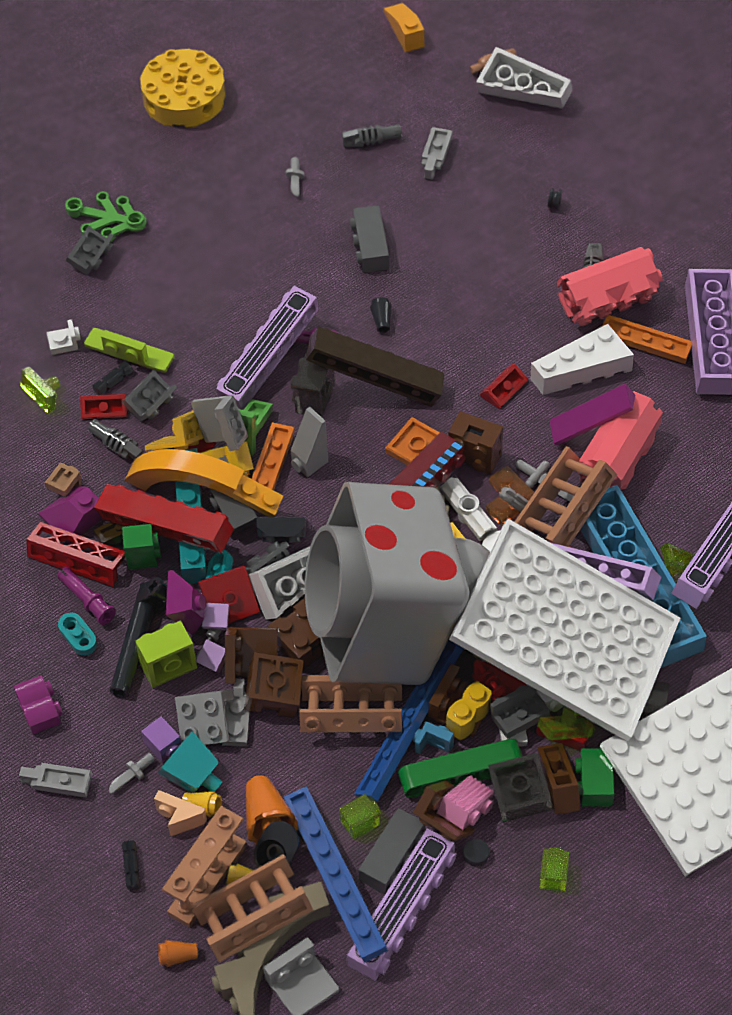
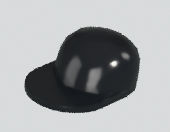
(275, 841)

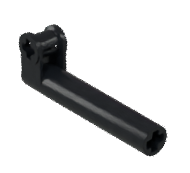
(149, 599)

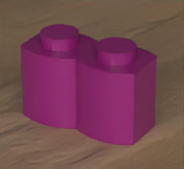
(37, 704)

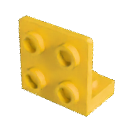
(186, 433)

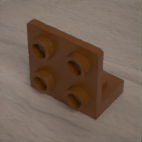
(241, 645)
(449, 691)
(427, 811)

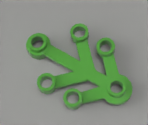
(133, 221)

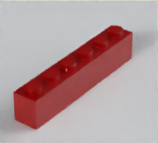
(167, 518)

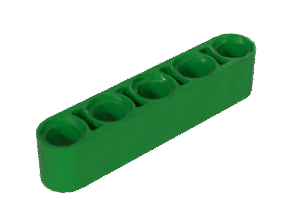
(456, 766)

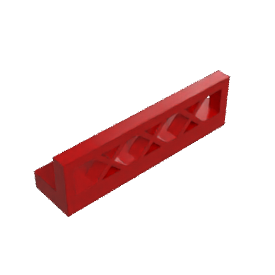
(88, 565)

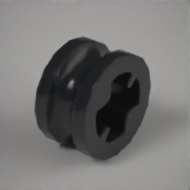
(554, 198)

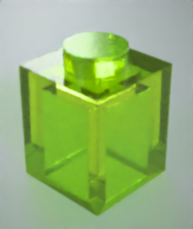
(359, 816)
(554, 869)

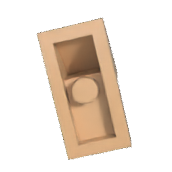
(184, 814)

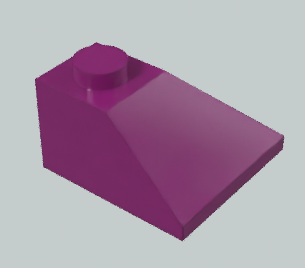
(74, 512)
(184, 603)

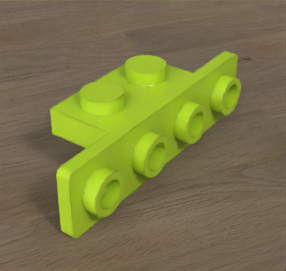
(129, 349)

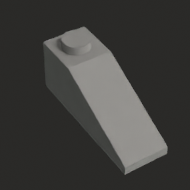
(310, 445)

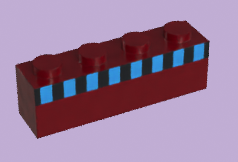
(433, 463)

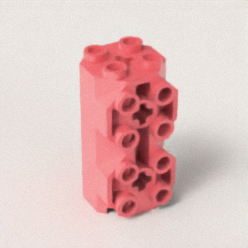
(609, 286)
(624, 440)

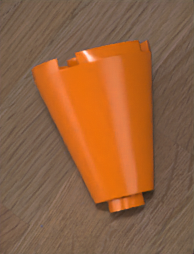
(265, 806)

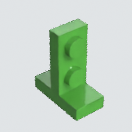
(254, 417)

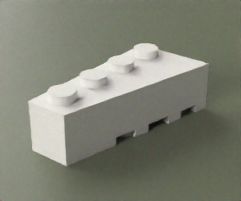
(521, 80)
(581, 361)
(280, 583)

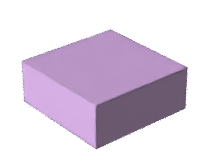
(216, 616)
(212, 656)

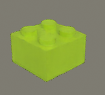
(166, 654)

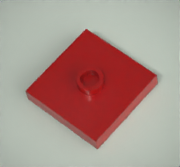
(232, 589)

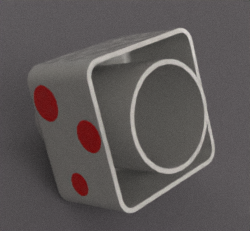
(388, 583)

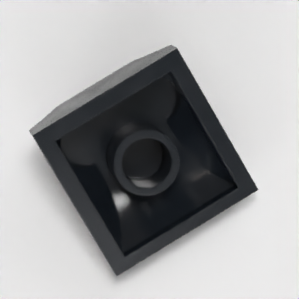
(281, 527)

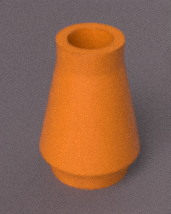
(176, 952)

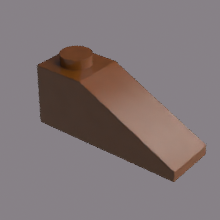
(559, 779)

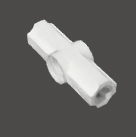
(461, 500)

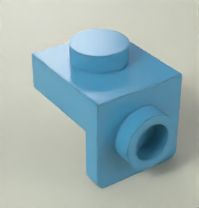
(434, 735)

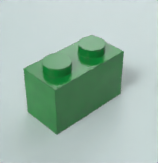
(141, 546)
(596, 778)

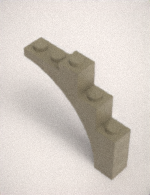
(241, 977)

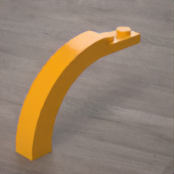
(205, 471)

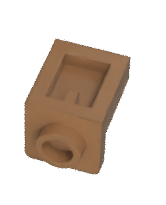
(63, 479)

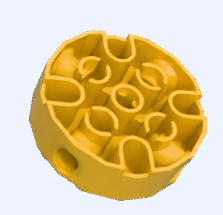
(183, 87)

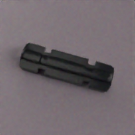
(112, 378)
(131, 865)

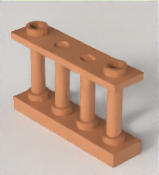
(579, 508)
(321, 688)
(205, 865)
(259, 923)

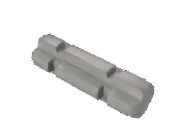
(513, 499)

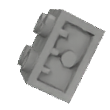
(220, 420)
(204, 716)
(300, 979)

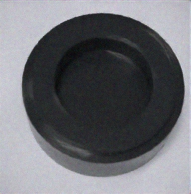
(476, 852)

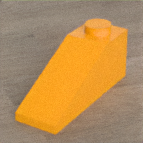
(406, 26)

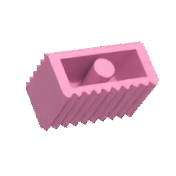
(466, 803)

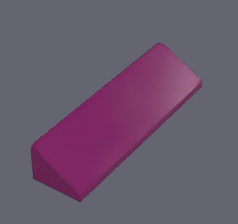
(592, 414)

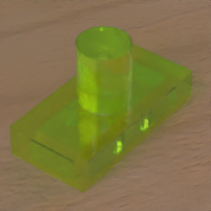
(40, 390)
(675, 558)
(566, 726)

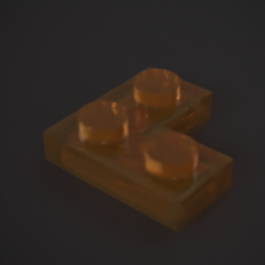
(500, 509)

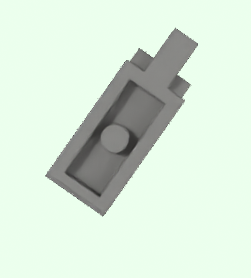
(436, 150)
(237, 717)
(57, 779)

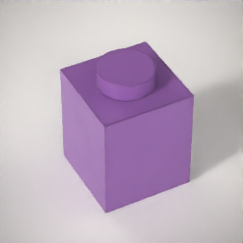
(161, 739)

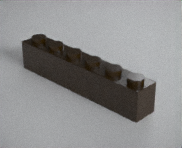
(375, 366)

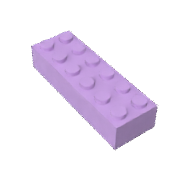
(710, 328)

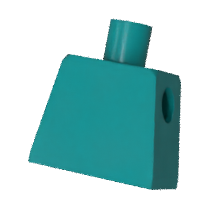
(191, 766)

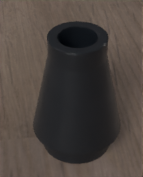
(381, 313)

